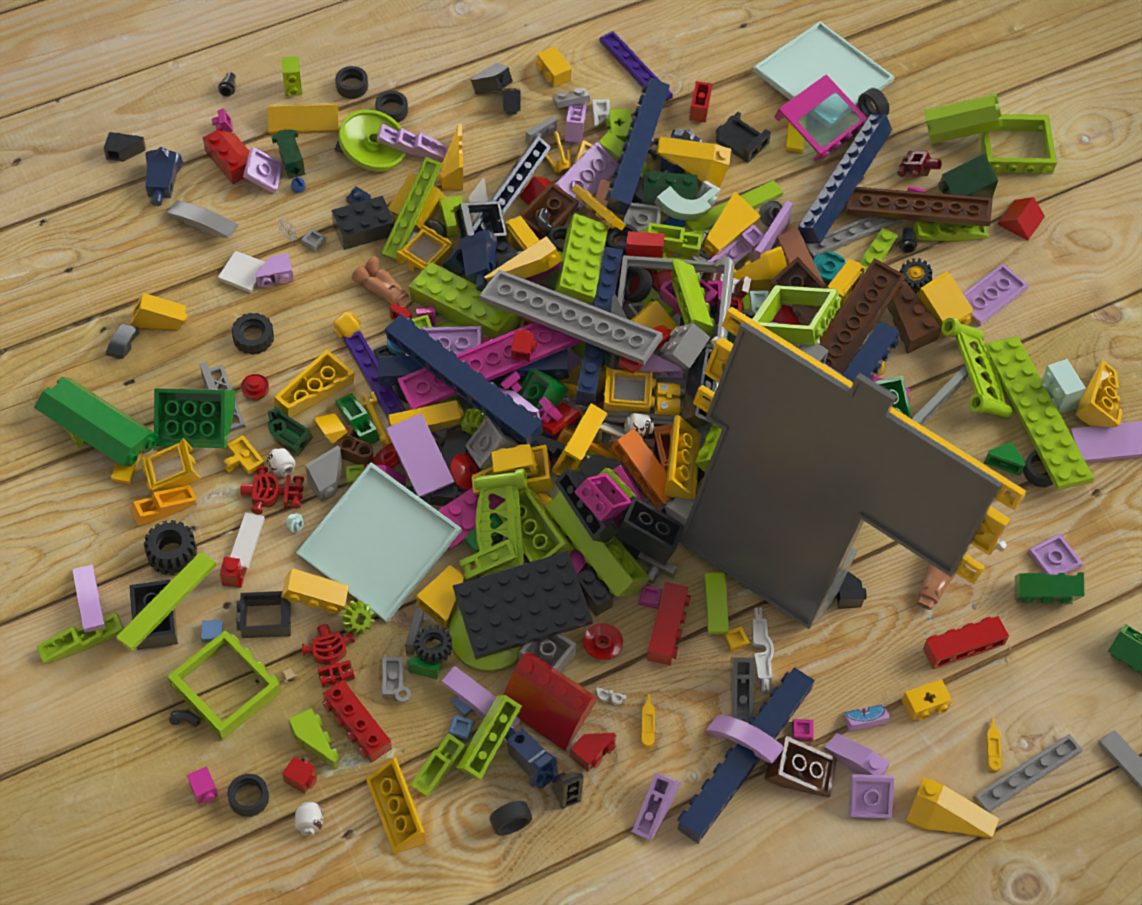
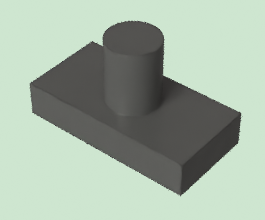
(416, 626)

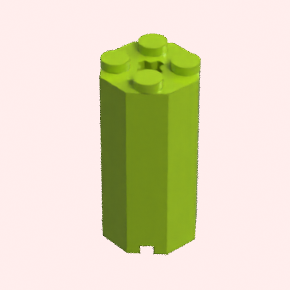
(963, 118)

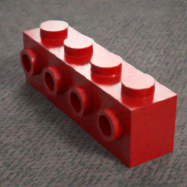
(667, 624)
(965, 642)
(357, 721)

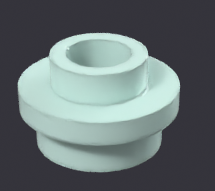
(294, 522)

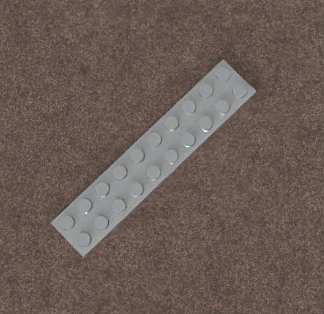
(571, 317)

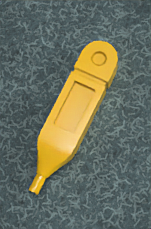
(648, 724)
(993, 746)

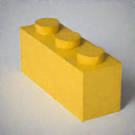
(314, 591)

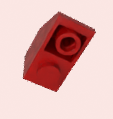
(591, 748)

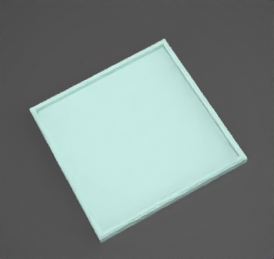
(800, 65)
(379, 541)

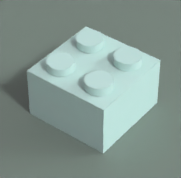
(1063, 385)

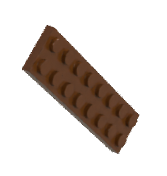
(920, 206)
(860, 314)

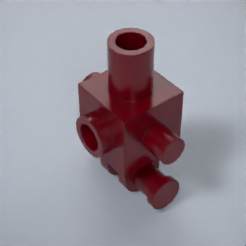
(918, 164)

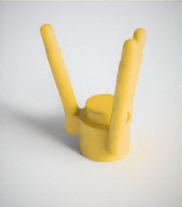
(563, 164)

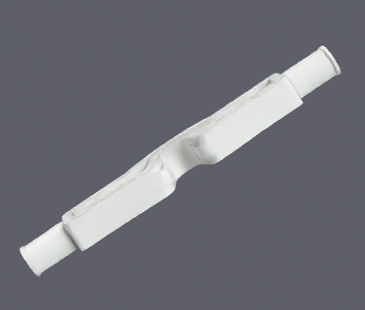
(763, 659)

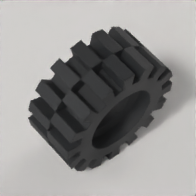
(430, 634)

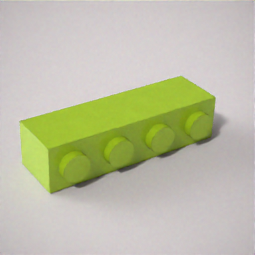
(489, 736)

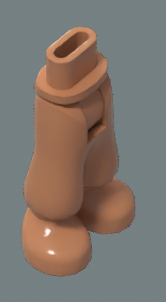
(381, 283)
(933, 587)

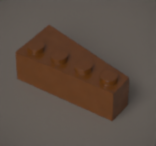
(912, 319)

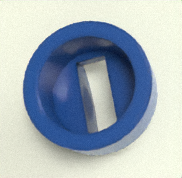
(295, 185)

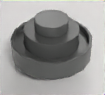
(769, 211)

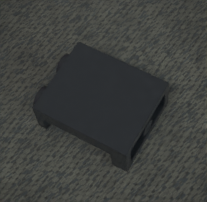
(742, 138)

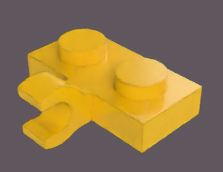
(243, 454)

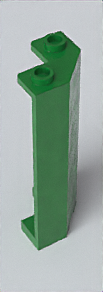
(96, 421)

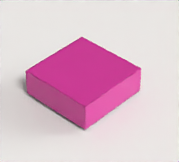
(650, 596)
(802, 730)

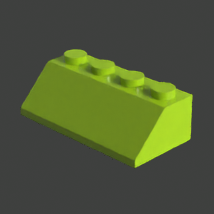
(691, 296)
(539, 532)

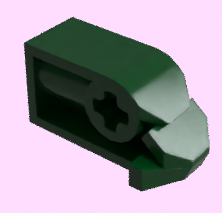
(289, 152)
(288, 431)

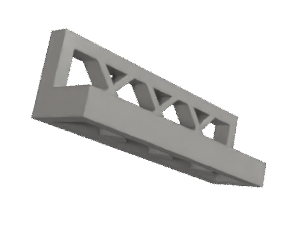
(215, 384)

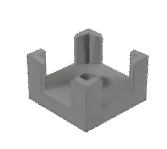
(641, 215)
(486, 440)

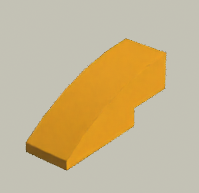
(162, 504)

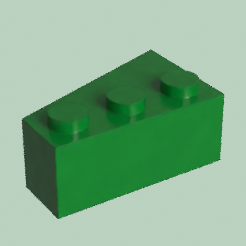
(1049, 587)

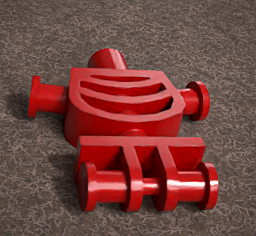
(256, 490)
(329, 650)

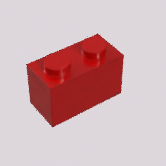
(700, 101)

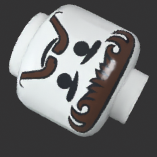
(639, 422)
(281, 462)
(308, 818)

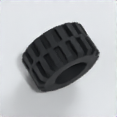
(165, 534)

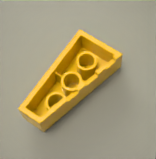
(315, 383)

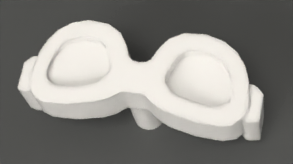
(616, 698)

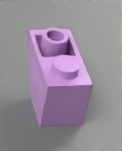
(275, 271)

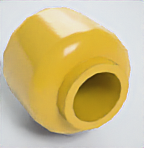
(346, 325)

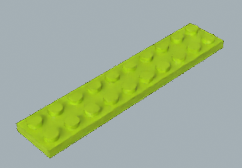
(1038, 414)

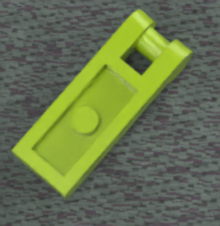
(488, 559)

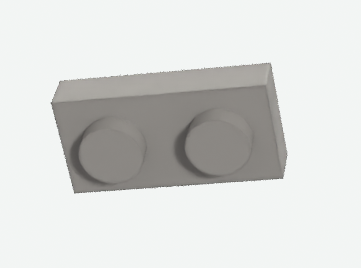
(570, 98)
(542, 130)

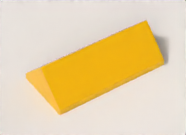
(303, 118)
(681, 468)
(396, 807)

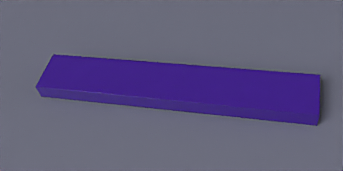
(629, 60)
(368, 366)

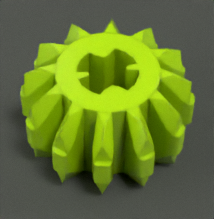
(472, 420)
(362, 621)

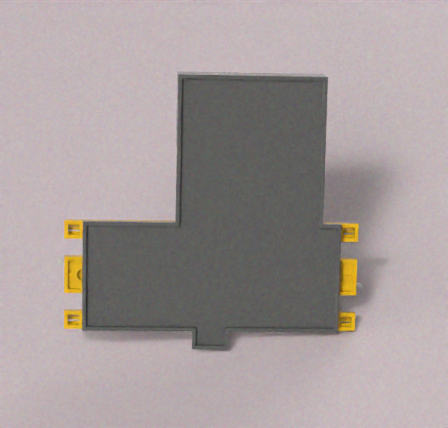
(814, 460)

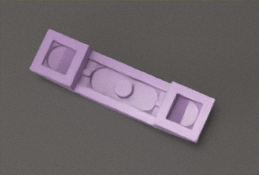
(742, 246)
(746, 735)

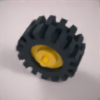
(917, 274)

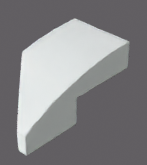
(601, 109)

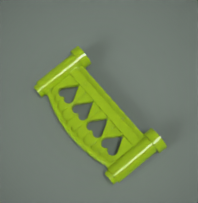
(982, 400)
(507, 487)

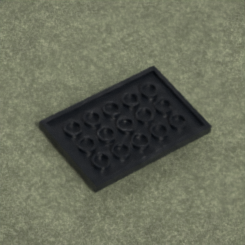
(522, 605)

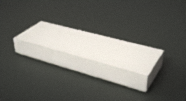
(247, 538)

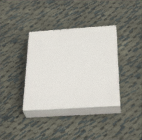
(241, 271)

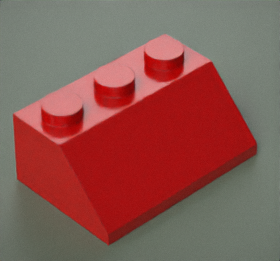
(227, 153)

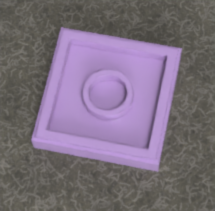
(263, 170)
(1055, 556)
(871, 796)

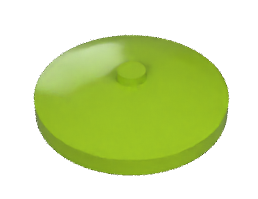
(360, 144)
(463, 650)

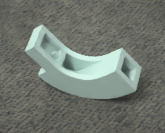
(685, 209)

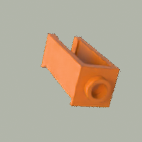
(659, 431)

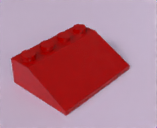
(549, 700)

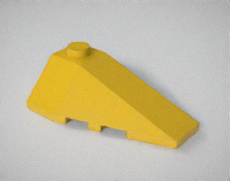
(452, 168)
(763, 269)
(945, 810)

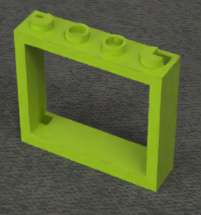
(1022, 122)
(799, 334)
(226, 727)

